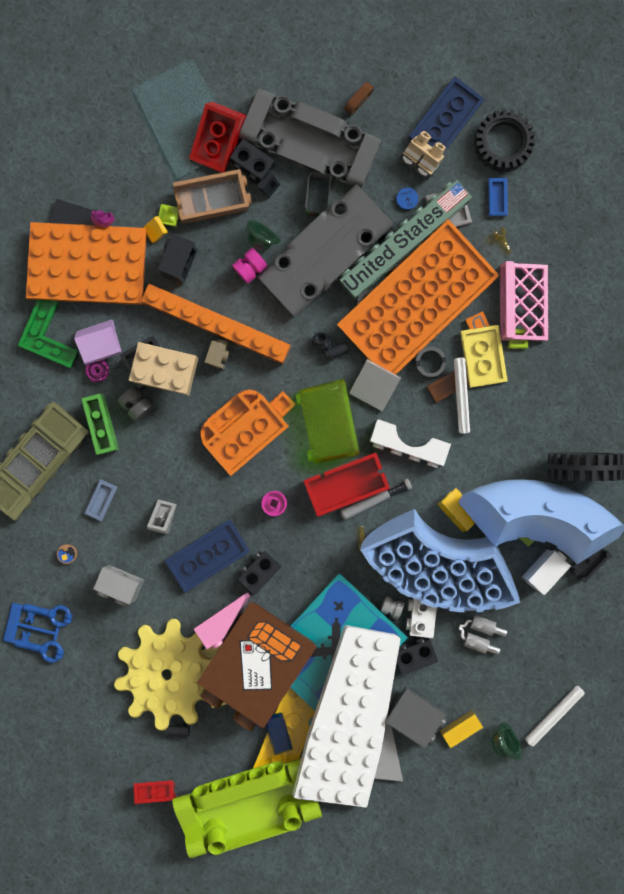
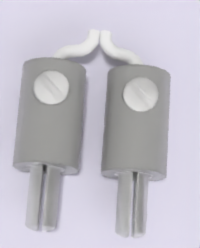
(478, 643)

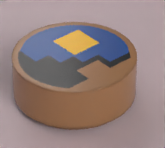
(67, 554)

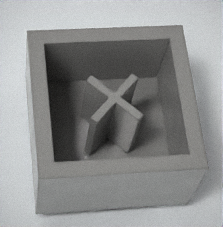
(118, 585)

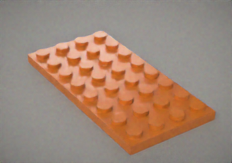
(418, 299)

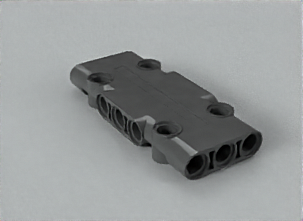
(310, 138)
(325, 250)

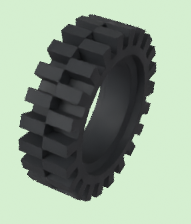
(504, 118)

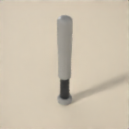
(371, 501)

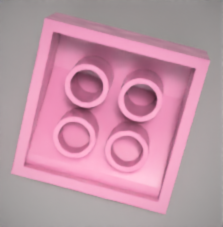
(215, 629)

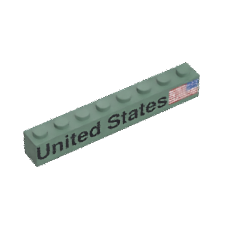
(405, 240)

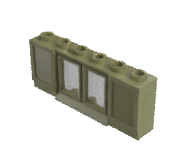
(38, 458)

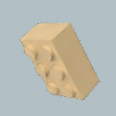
(163, 368)

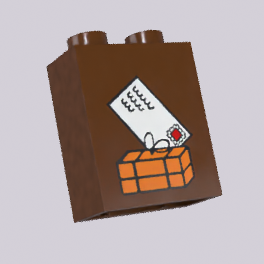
(255, 666)

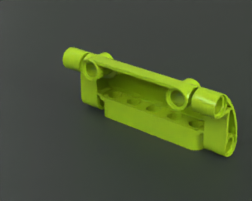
(243, 809)

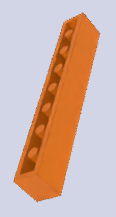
(216, 324)

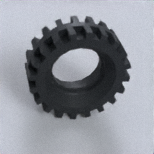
(586, 466)

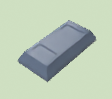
(100, 500)

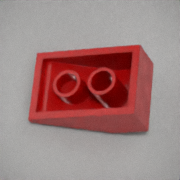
(217, 136)

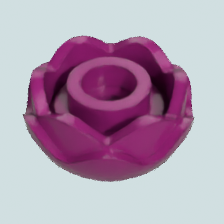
(102, 219)
(97, 376)

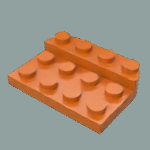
(241, 429)

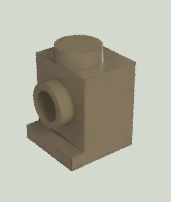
(217, 354)

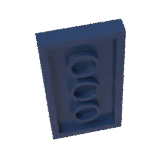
(449, 114)
(207, 555)

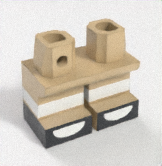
(430, 160)

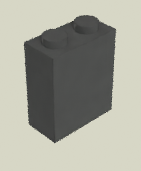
(416, 717)

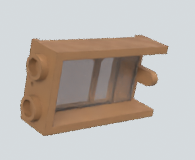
(211, 196)

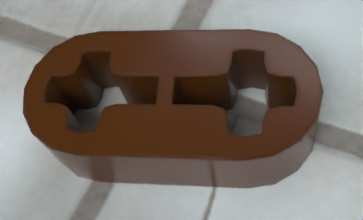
(359, 98)

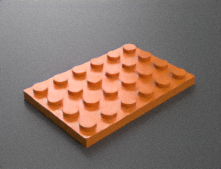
(86, 263)

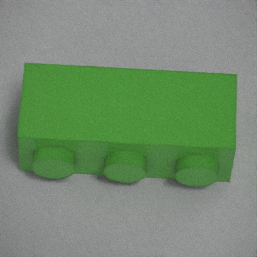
(100, 424)

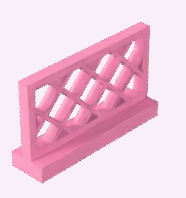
(508, 299)

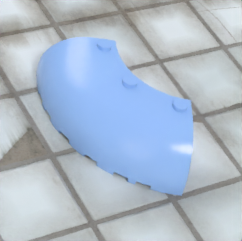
(542, 514)
(440, 568)

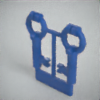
(13, 623)

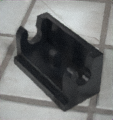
(588, 567)

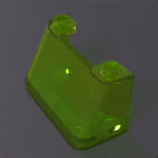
(328, 422)

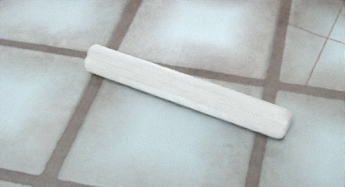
(461, 395)
(554, 716)

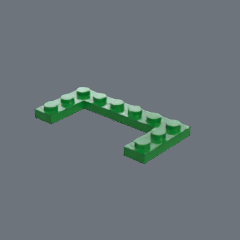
(35, 340)

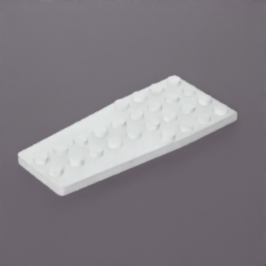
(349, 720)

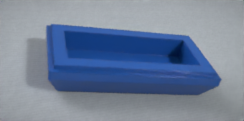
(497, 197)

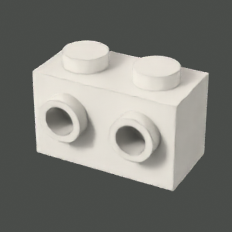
(421, 619)

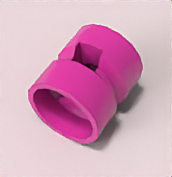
(250, 265)
(274, 503)

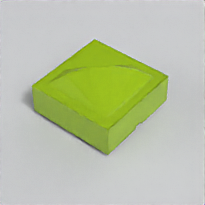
(169, 215)

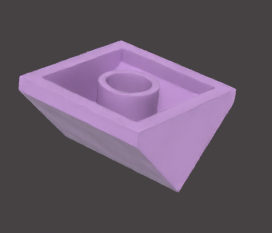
(98, 342)

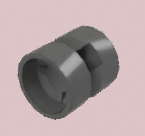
(135, 404)

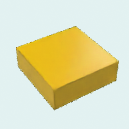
(155, 229)

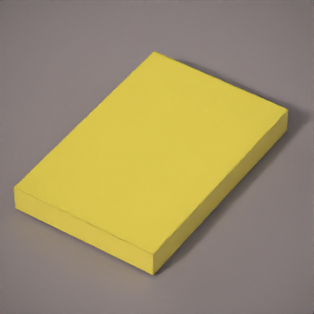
(483, 356)

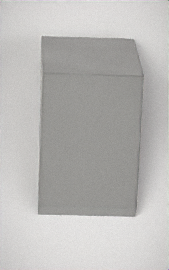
(162, 517)

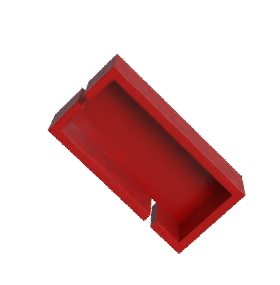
(346, 484)

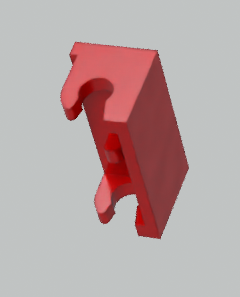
(154, 792)

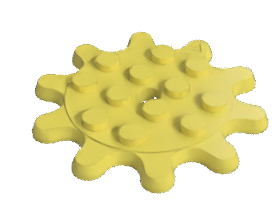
(146, 680)

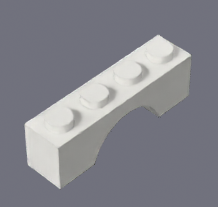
(386, 436)

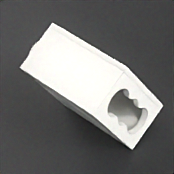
(546, 571)

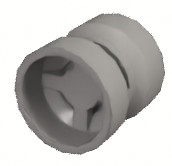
(392, 607)

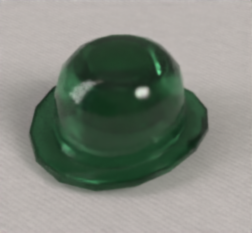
(261, 236)
(506, 742)

